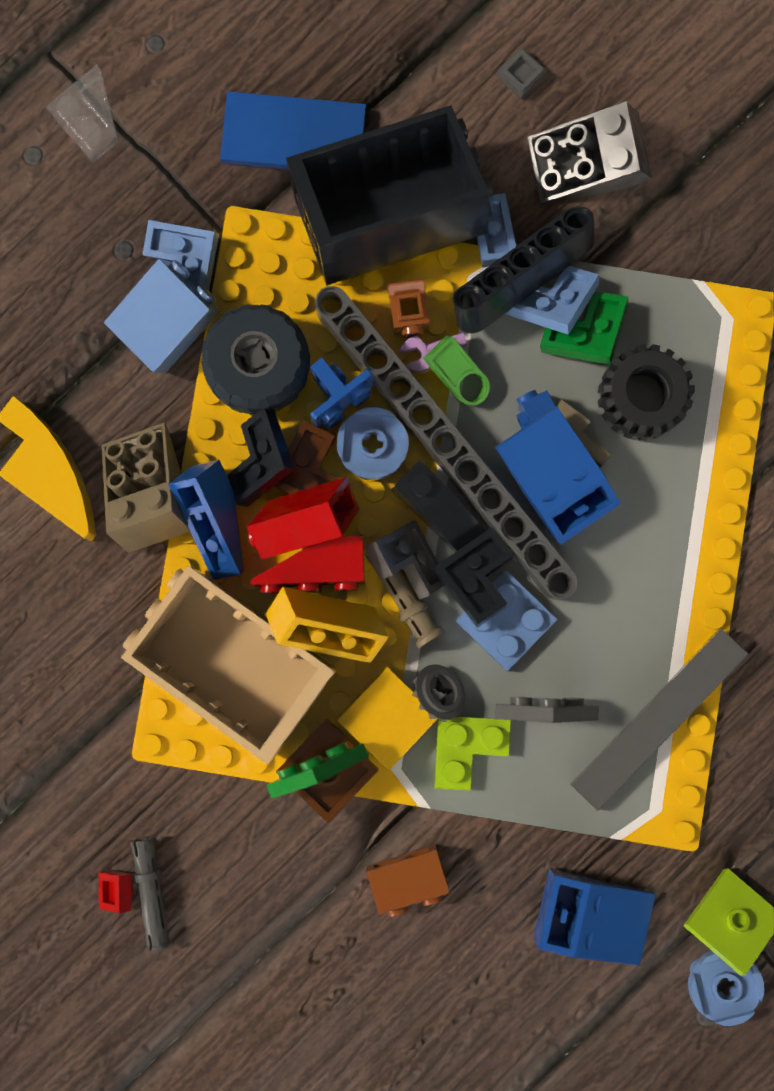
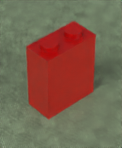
(303, 518)

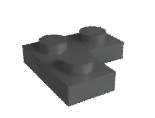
(547, 710)

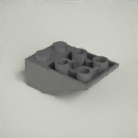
(590, 155)

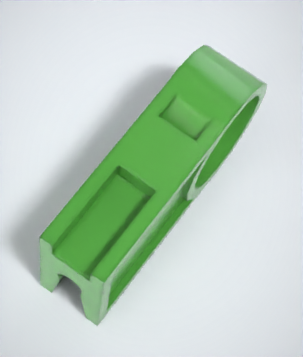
(452, 365)

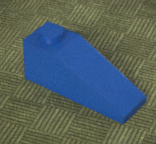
(211, 517)

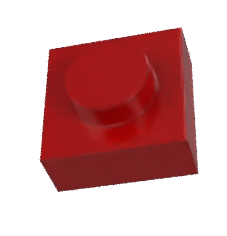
(115, 891)

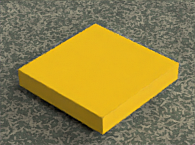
(386, 718)

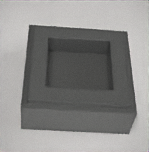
(521, 72)

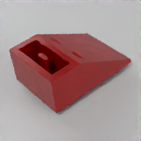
(325, 563)

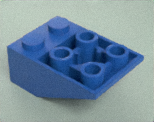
(558, 475)
(593, 918)

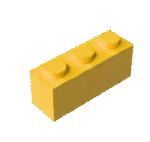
(326, 625)

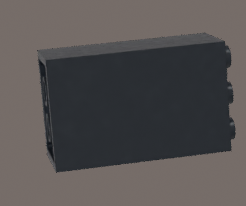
(390, 194)

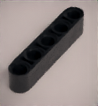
(524, 269)

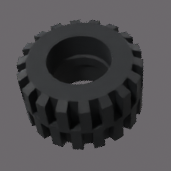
(669, 376)

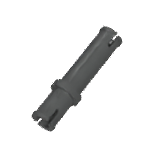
(147, 877)

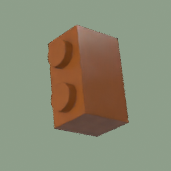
(407, 881)

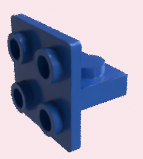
(339, 394)

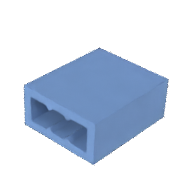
(162, 315)

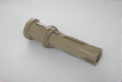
(412, 609)

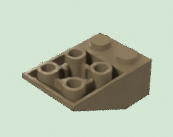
(136, 489)

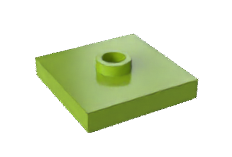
(733, 922)

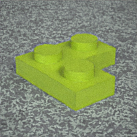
(461, 739)

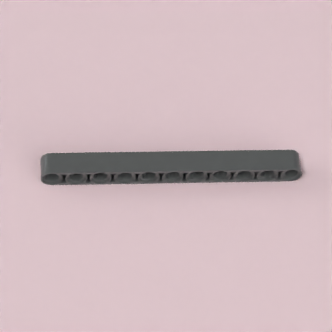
(440, 425)

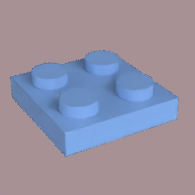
(513, 629)

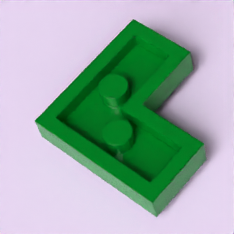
(595, 336)
(316, 769)

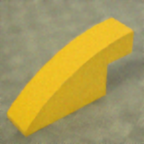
(46, 470)

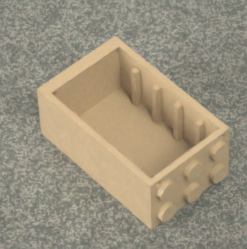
(226, 663)

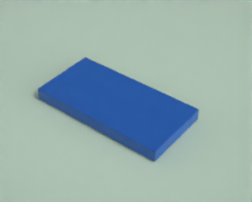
(270, 128)

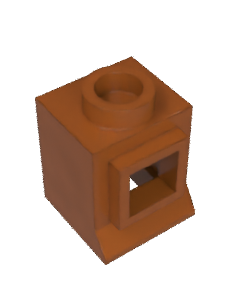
(411, 324)

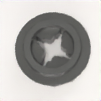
(444, 681)

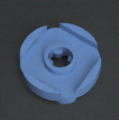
(358, 429)
(729, 1009)

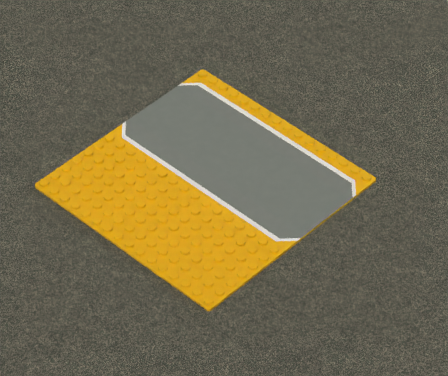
(649, 572)

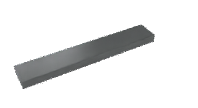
(659, 719)

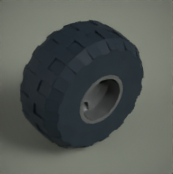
(255, 359)

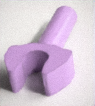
(415, 344)

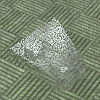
(86, 114)

